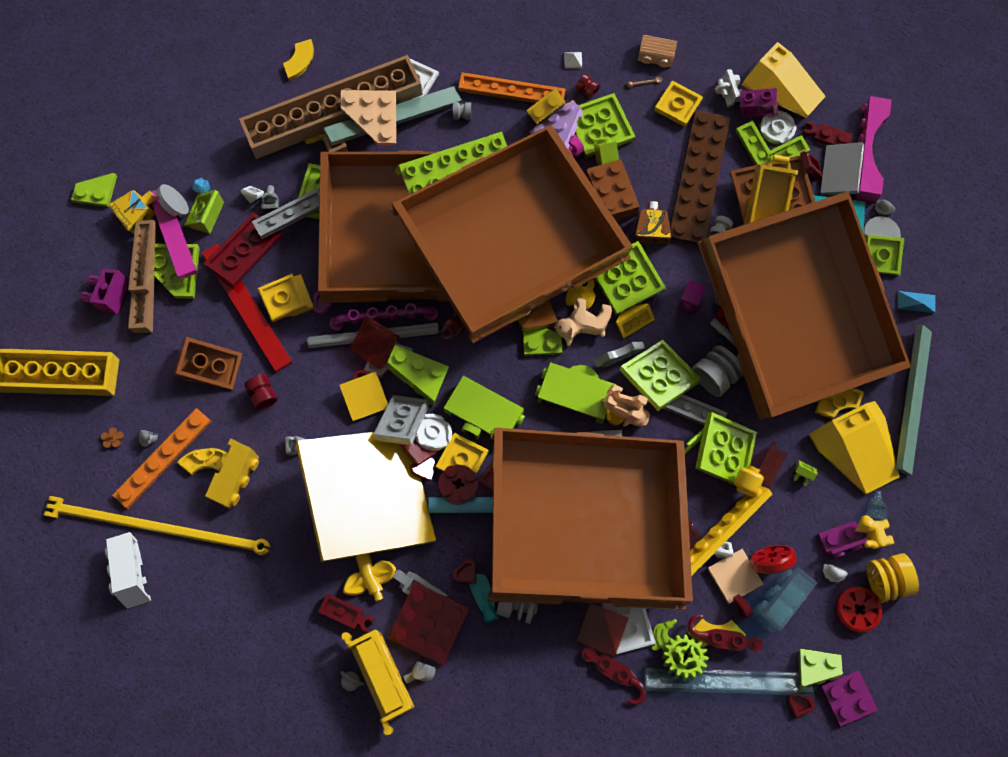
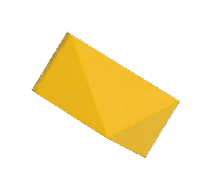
(634, 319)

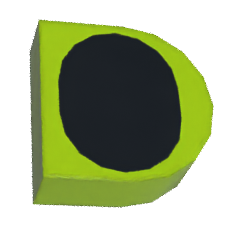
(471, 430)

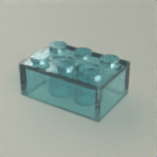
(783, 599)

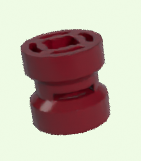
(588, 86)

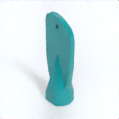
(480, 592)

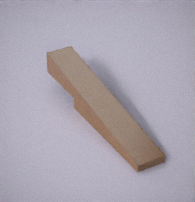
(142, 278)

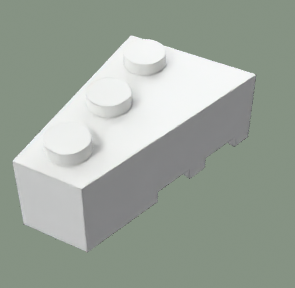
(126, 570)

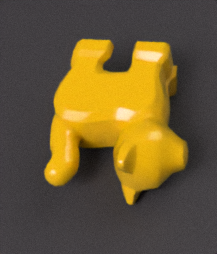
(875, 532)

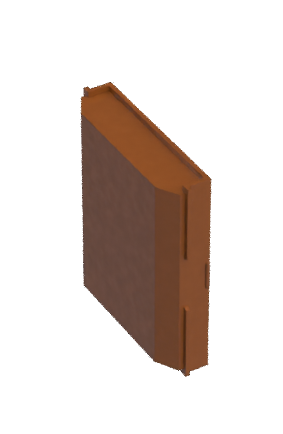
(512, 231)
(361, 242)
(804, 305)
(589, 520)

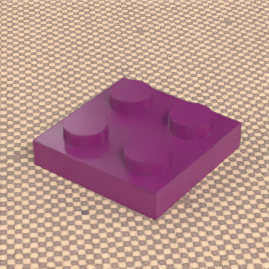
(848, 698)

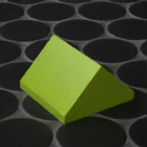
(204, 211)

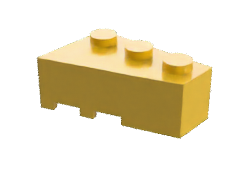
(233, 474)

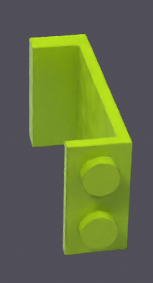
(574, 391)
(483, 407)

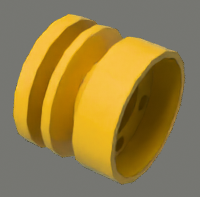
(892, 577)

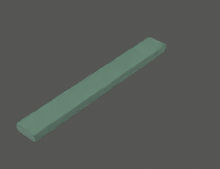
(404, 112)
(913, 400)

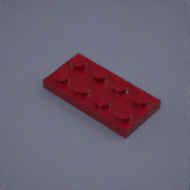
(240, 252)

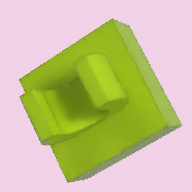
(806, 471)

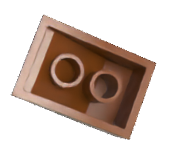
(207, 364)

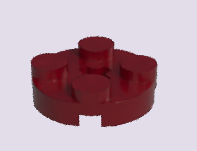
(463, 494)

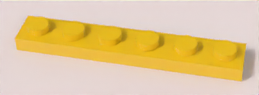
(726, 527)

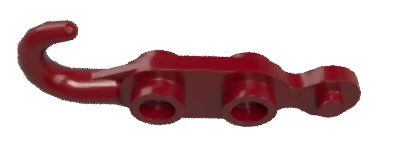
(724, 638)
(615, 671)

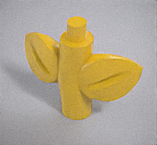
(369, 577)

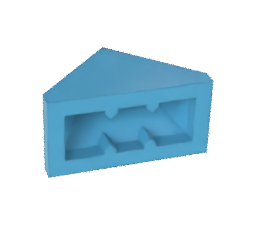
(916, 302)

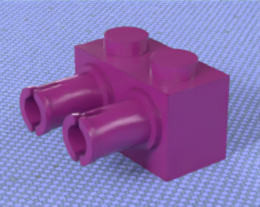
(108, 291)

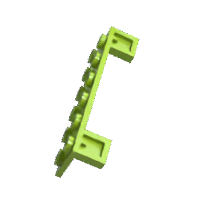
(436, 166)

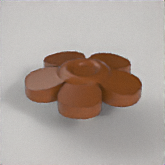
(112, 438)

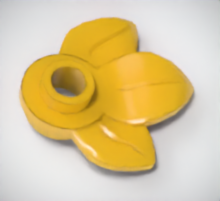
(582, 292)

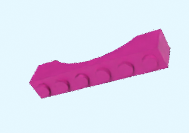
(876, 113)

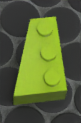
(418, 372)

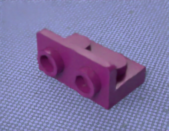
(758, 103)
(840, 539)

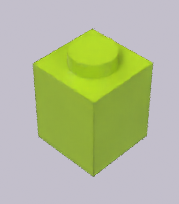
(606, 150)

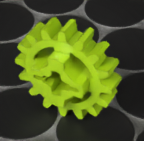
(694, 661)

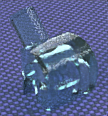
(877, 508)

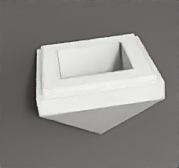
(573, 60)
(252, 193)
(725, 551)

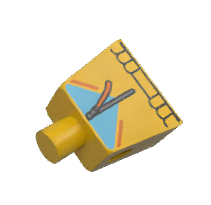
(133, 208)

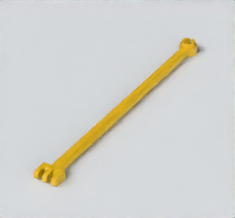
(154, 526)

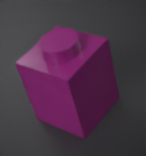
(692, 296)

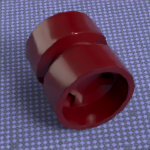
(261, 393)

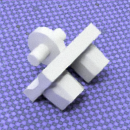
(728, 88)

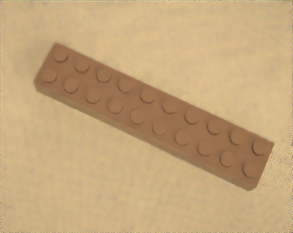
(311, 112)

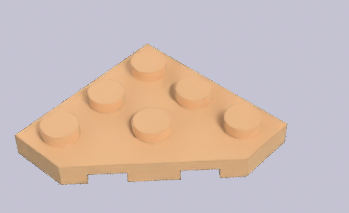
(372, 113)

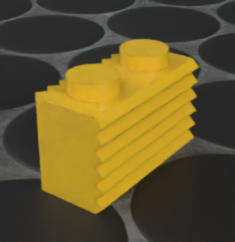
(546, 106)

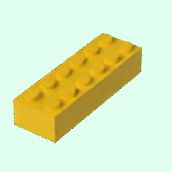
(58, 372)

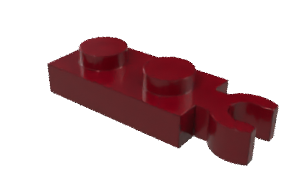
(827, 134)
(344, 612)

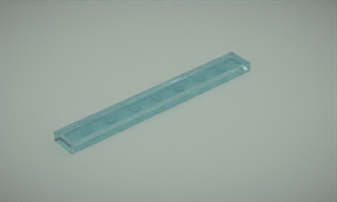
(727, 682)

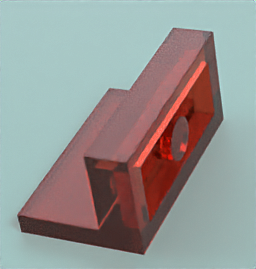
(771, 464)

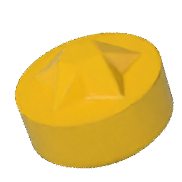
(614, 419)

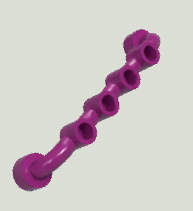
(338, 322)

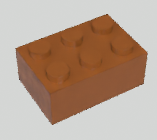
(614, 189)

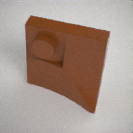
(539, 318)

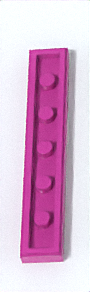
(175, 241)

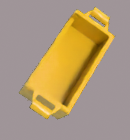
(770, 190)
(381, 676)

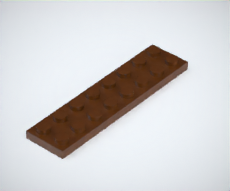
(699, 177)

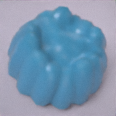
(200, 185)

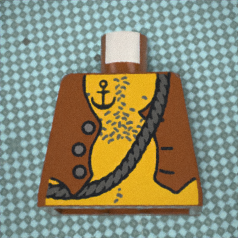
(653, 225)

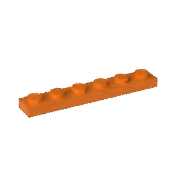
(505, 88)
(161, 458)

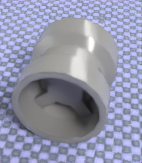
(462, 111)
(721, 224)

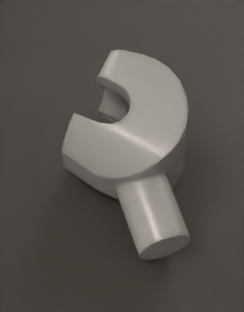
(270, 199)
(290, 443)
(421, 672)

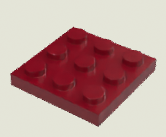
(429, 623)

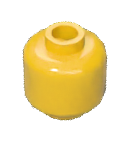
(748, 480)

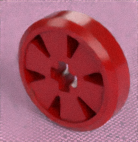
(773, 559)
(858, 597)

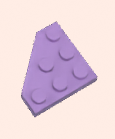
(563, 121)

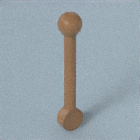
(658, 80)

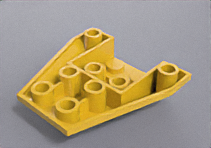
(793, 84)
(859, 447)

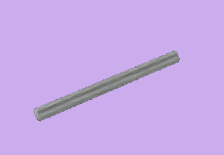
(348, 338)

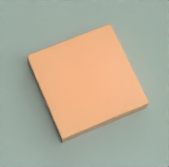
(735, 576)

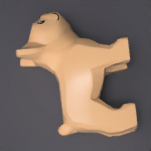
(583, 322)
(626, 407)

